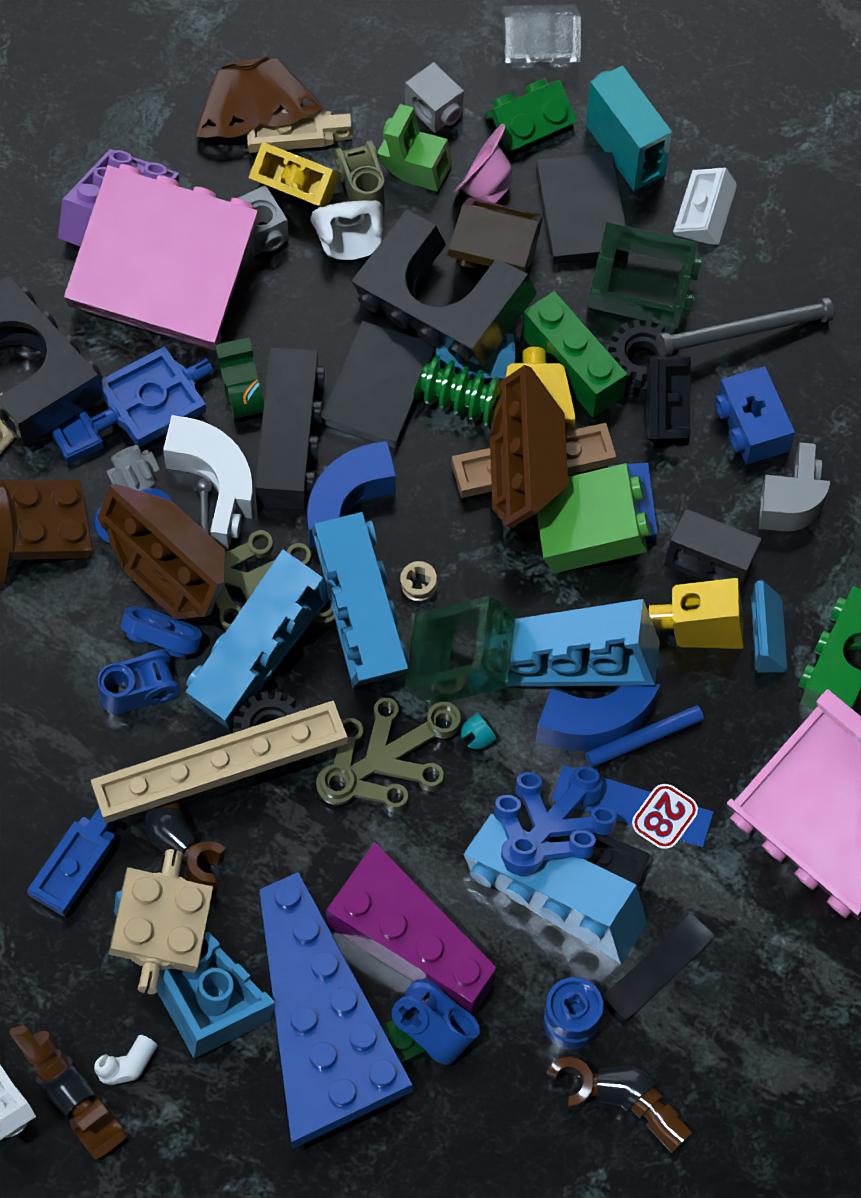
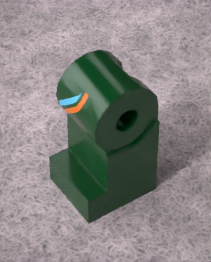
(239, 377)

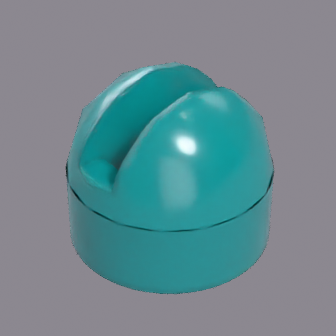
(480, 730)

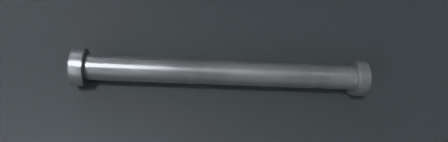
(668, 343)

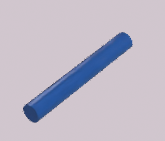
(644, 736)

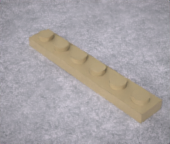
(219, 761)

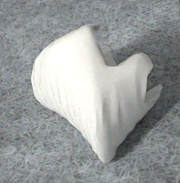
(349, 228)

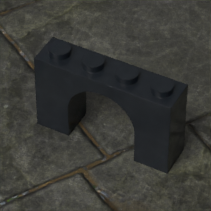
(468, 327)
(61, 385)

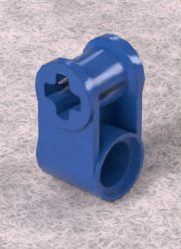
(140, 682)
(437, 1024)

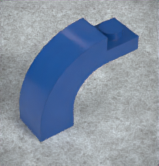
(349, 481)
(590, 723)

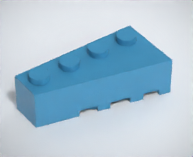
(359, 599)
(258, 638)
(586, 647)
(565, 891)
(214, 1001)

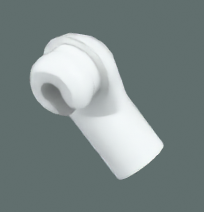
(126, 1068)

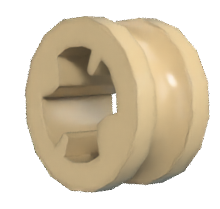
(411, 570)

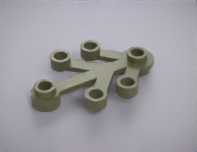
(249, 581)
(384, 758)

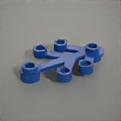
(526, 853)

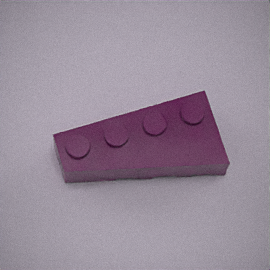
(408, 932)

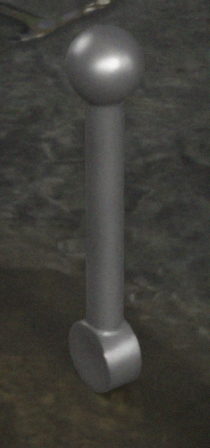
(203, 487)

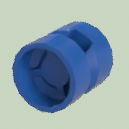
(573, 1013)

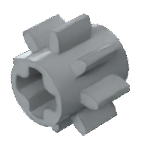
(133, 468)

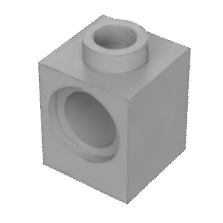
(434, 97)
(275, 232)

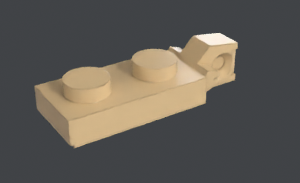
(307, 132)

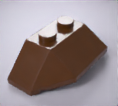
(526, 448)
(164, 551)

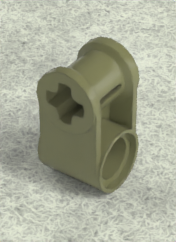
(361, 173)

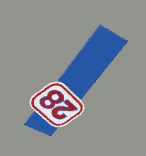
(657, 815)

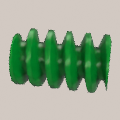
(458, 390)

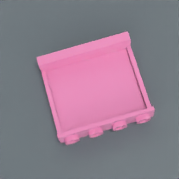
(161, 256)
(811, 803)

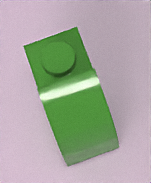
(412, 154)

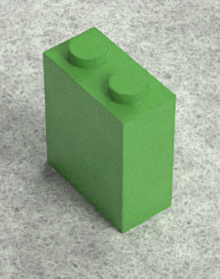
(594, 520)

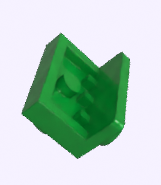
(533, 114)

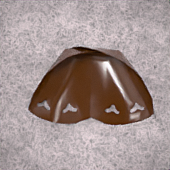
(253, 93)

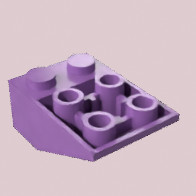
(80, 201)

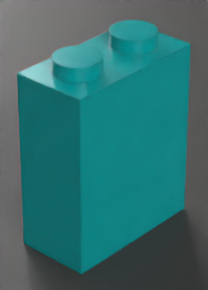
(628, 127)

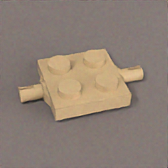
(160, 921)

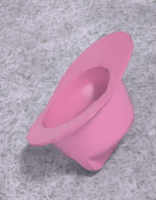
(490, 172)

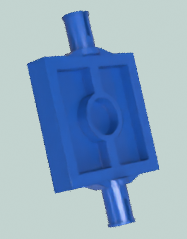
(148, 394)

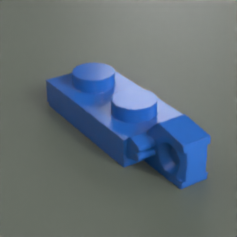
(73, 863)

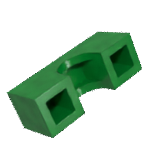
(592, 372)
(832, 668)

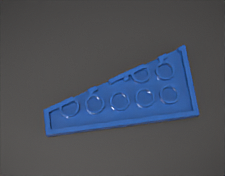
(328, 1035)

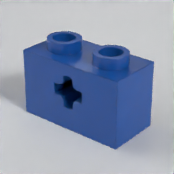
(754, 415)

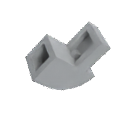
(795, 500)

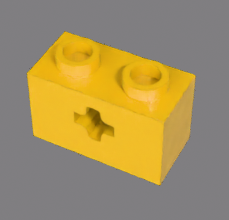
(294, 175)

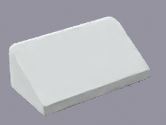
(706, 205)

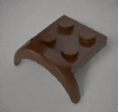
(42, 521)

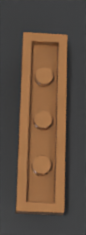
(585, 449)

